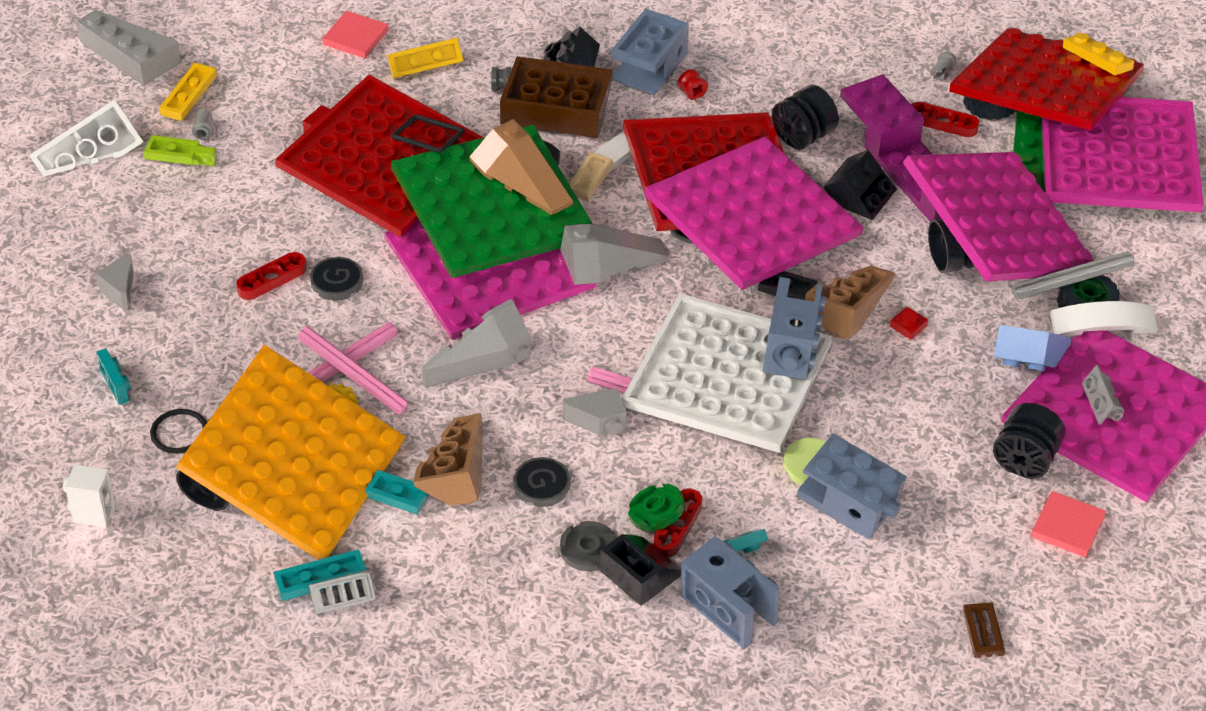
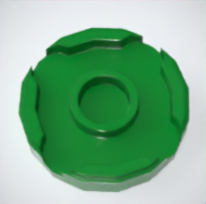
(656, 507)

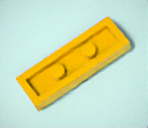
(1098, 53)
(424, 58)
(188, 91)

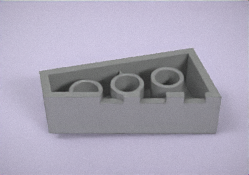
(129, 47)

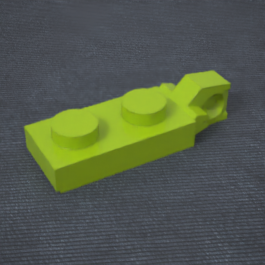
(179, 151)

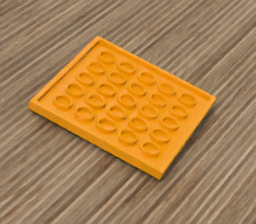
(291, 453)

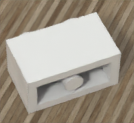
(89, 495)

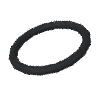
(170, 413)

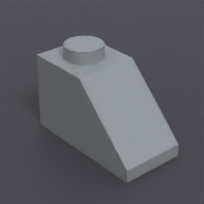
(596, 412)

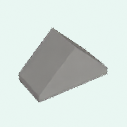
(116, 281)

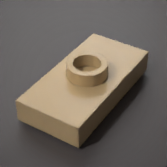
(590, 175)

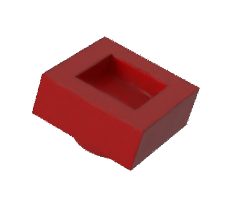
(909, 323)

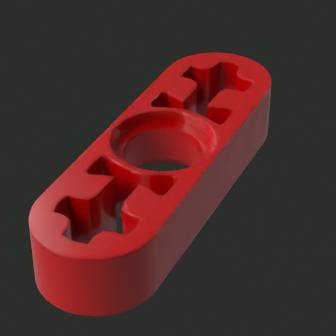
(940, 112)
(277, 266)
(679, 533)

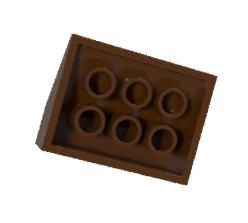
(556, 96)

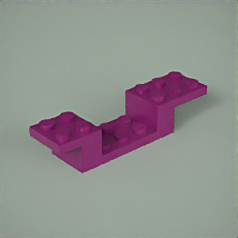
(891, 133)

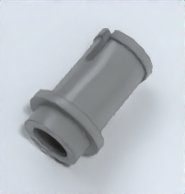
(945, 62)
(202, 128)

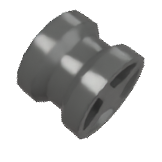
(499, 77)

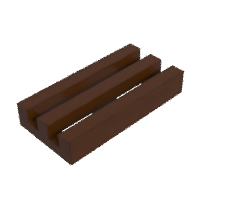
(986, 649)

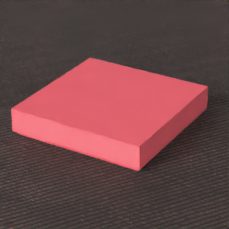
(355, 34)
(1068, 524)

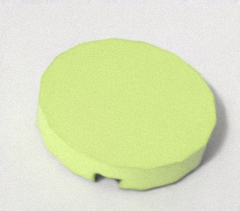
(799, 455)

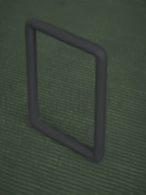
(395, 135)

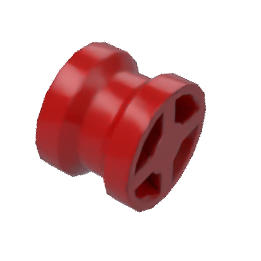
(692, 84)

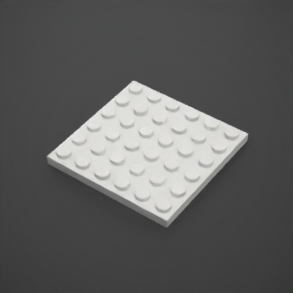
(711, 378)

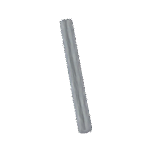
(1072, 275)

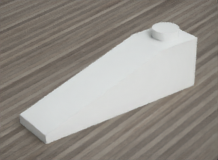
(95, 138)

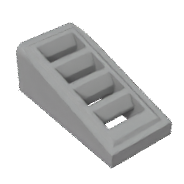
(367, 585)

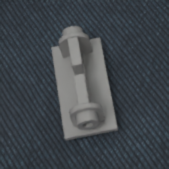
(1100, 395)

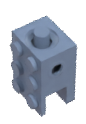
(650, 51)
(790, 345)
(852, 486)
(728, 590)

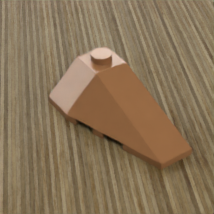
(516, 161)
(851, 299)
(455, 465)

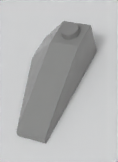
(599, 252)
(490, 346)

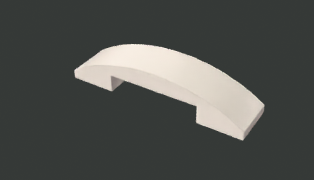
(1102, 317)

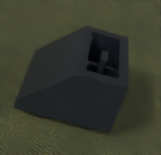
(573, 48)
(860, 185)
(637, 567)

